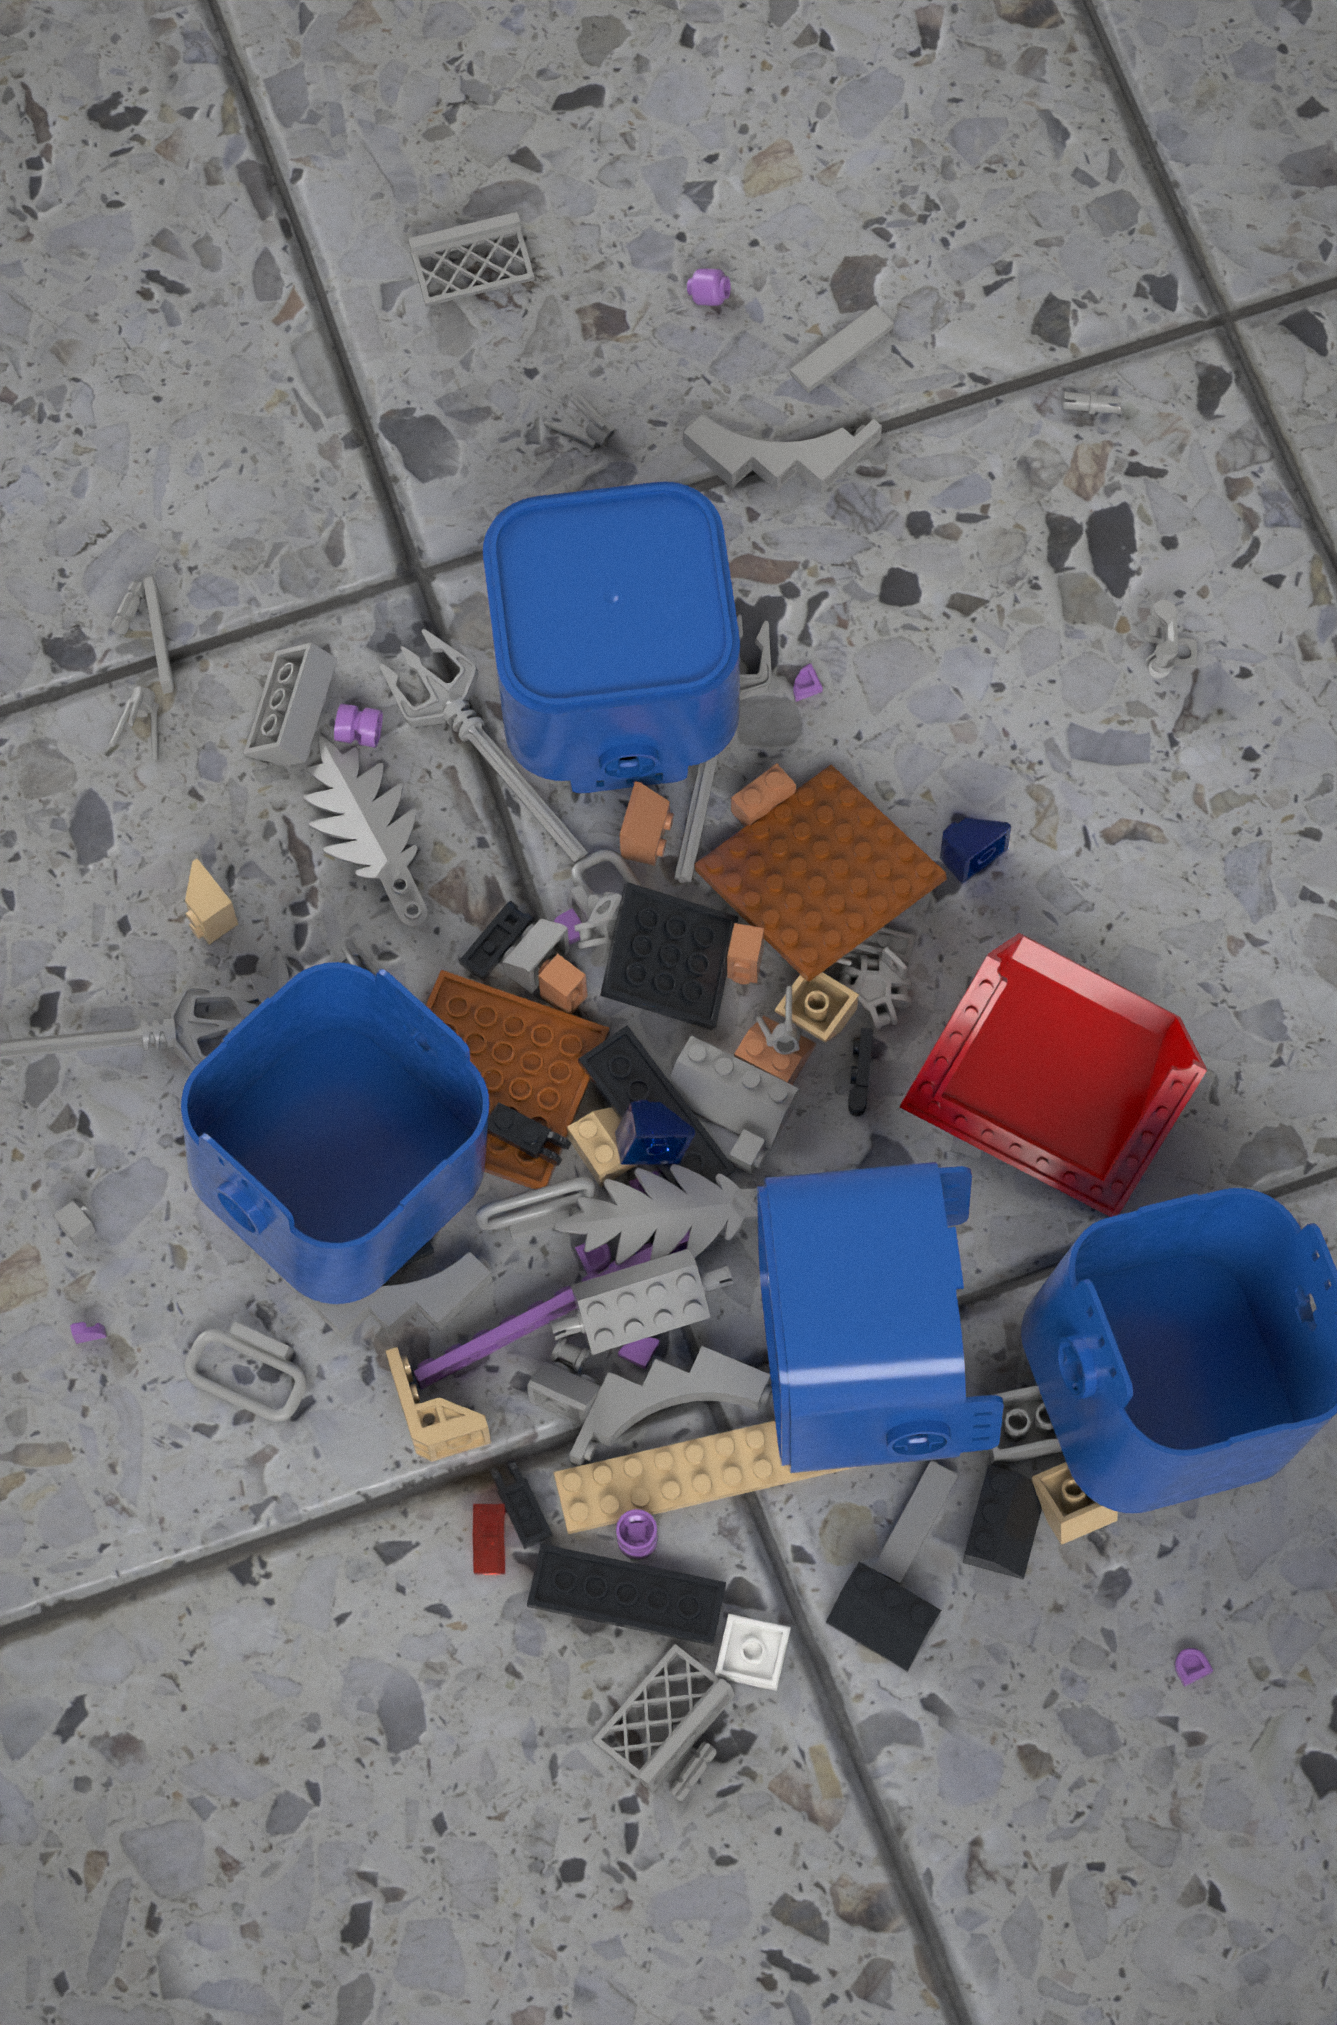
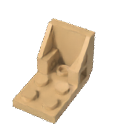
(437, 1425)

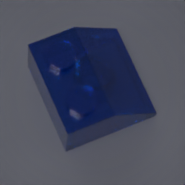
(973, 845)
(652, 1135)

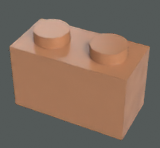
(762, 795)
(745, 953)
(562, 984)

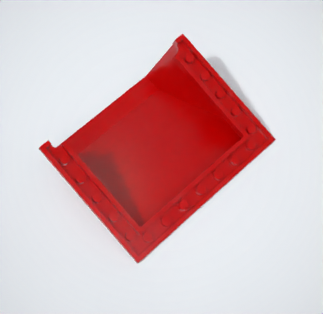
(1058, 1073)

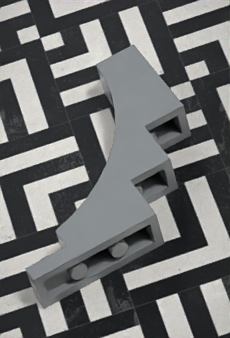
(816, 460)
(435, 1297)
(625, 1402)

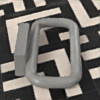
(579, 895)
(535, 1209)
(258, 1347)

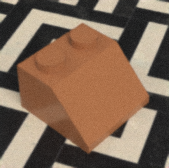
(645, 825)
(756, 1053)

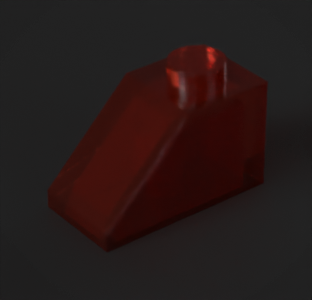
(489, 1539)

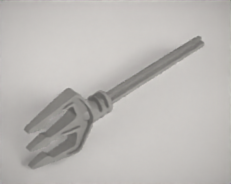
(749, 686)
(451, 704)
(179, 1032)

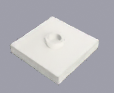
(752, 1652)

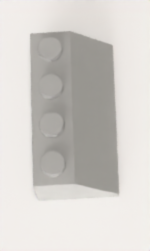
(291, 705)
(732, 1091)

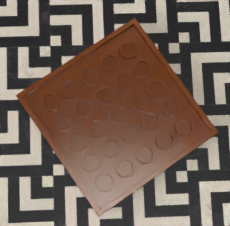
(820, 872)
(526, 1062)

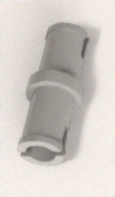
(1091, 402)

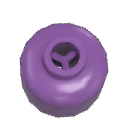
(709, 287)

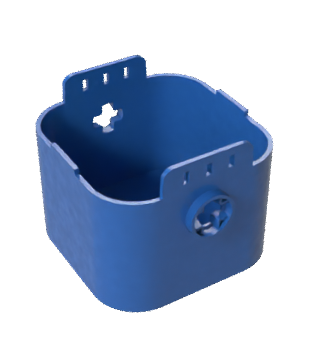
(613, 634)
(337, 1129)
(868, 1317)
(1186, 1348)

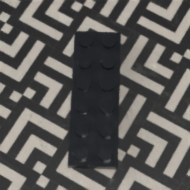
(629, 1074)
(626, 1594)

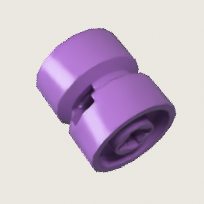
(358, 725)
(636, 1534)

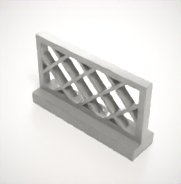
(465, 236)
(688, 1728)

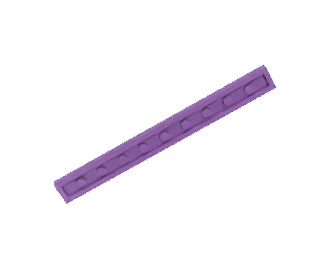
(515, 1326)

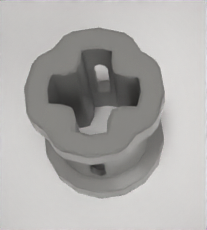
(570, 1355)

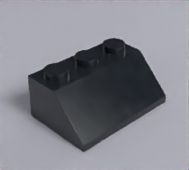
(1004, 1523)
(883, 1616)

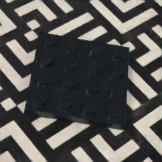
(668, 956)

